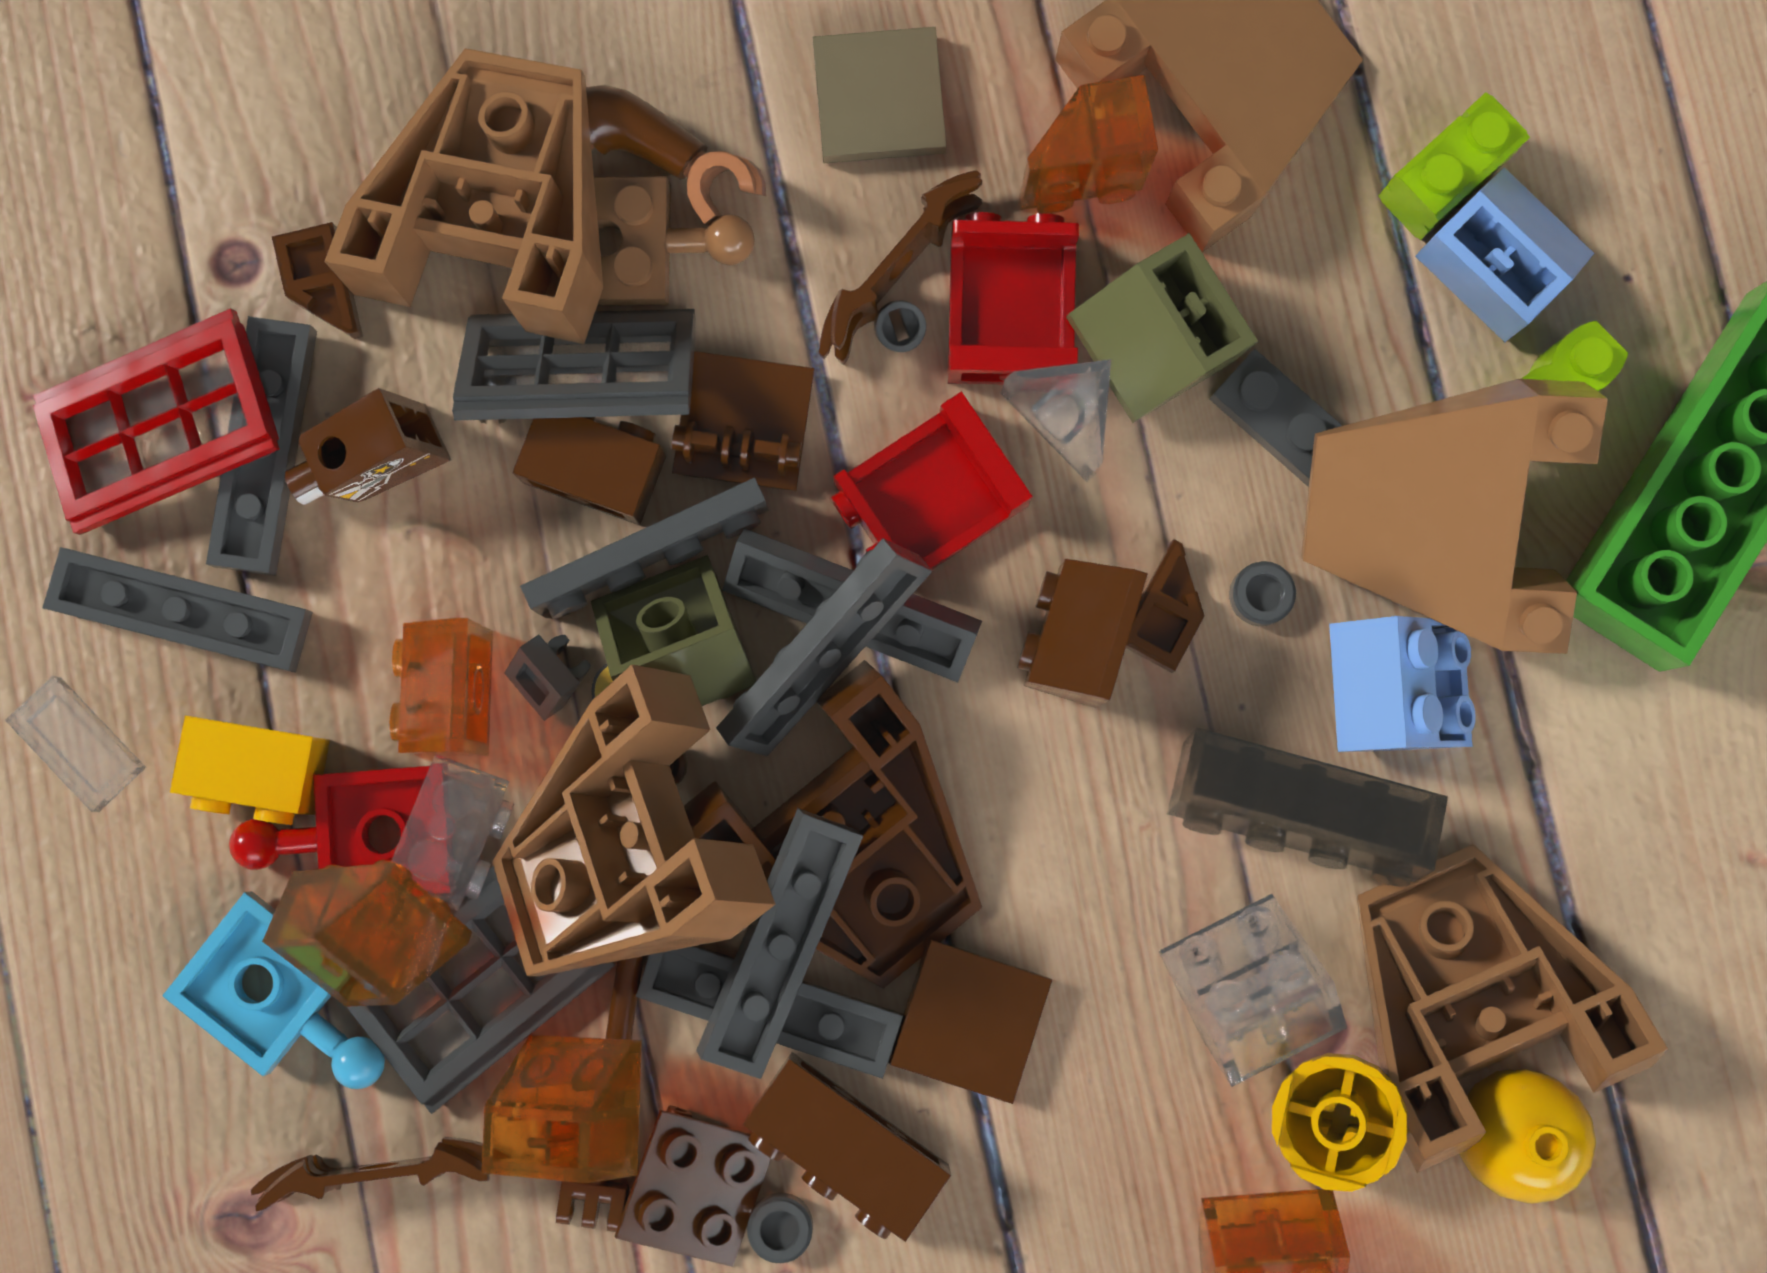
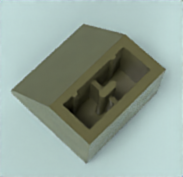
(1162, 327)

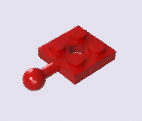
(343, 814)

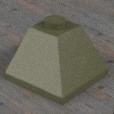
(676, 626)

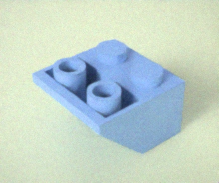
(1505, 255)
(1400, 685)

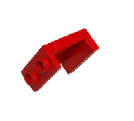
(1010, 296)
(934, 486)

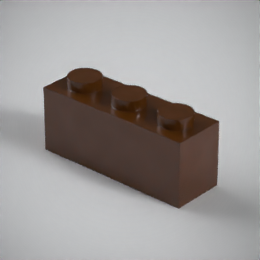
(846, 1149)

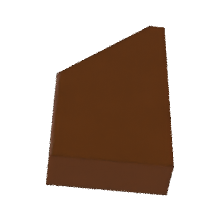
(310, 280)
(1167, 612)

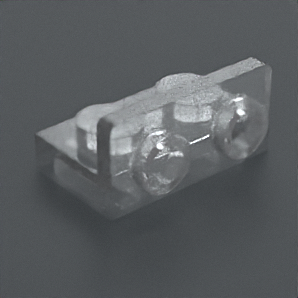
(450, 828)

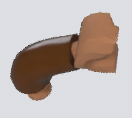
(632, 125)

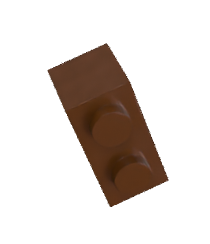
(592, 464)

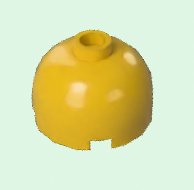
(1339, 1122)
(1534, 1139)

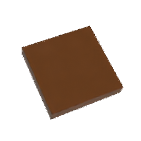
(970, 1021)

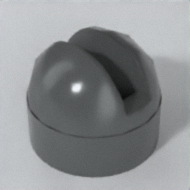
(913, 322)

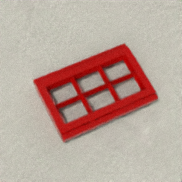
(155, 422)

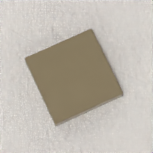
(879, 95)

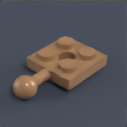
(642, 263)

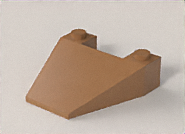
(1241, 75)
(492, 176)
(1435, 502)
(605, 845)
(1475, 974)

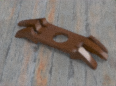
(859, 306)
(315, 1178)

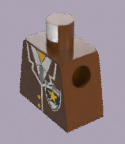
(367, 449)

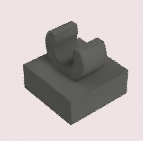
(543, 676)

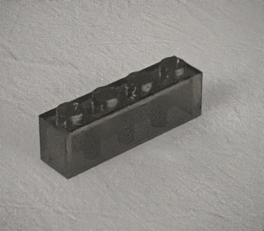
(1307, 807)

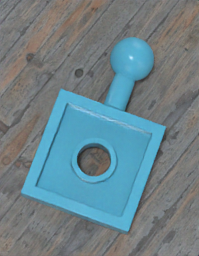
(264, 1031)

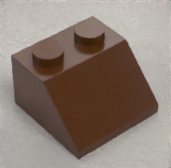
(1082, 631)

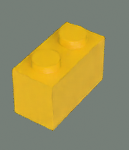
(248, 767)

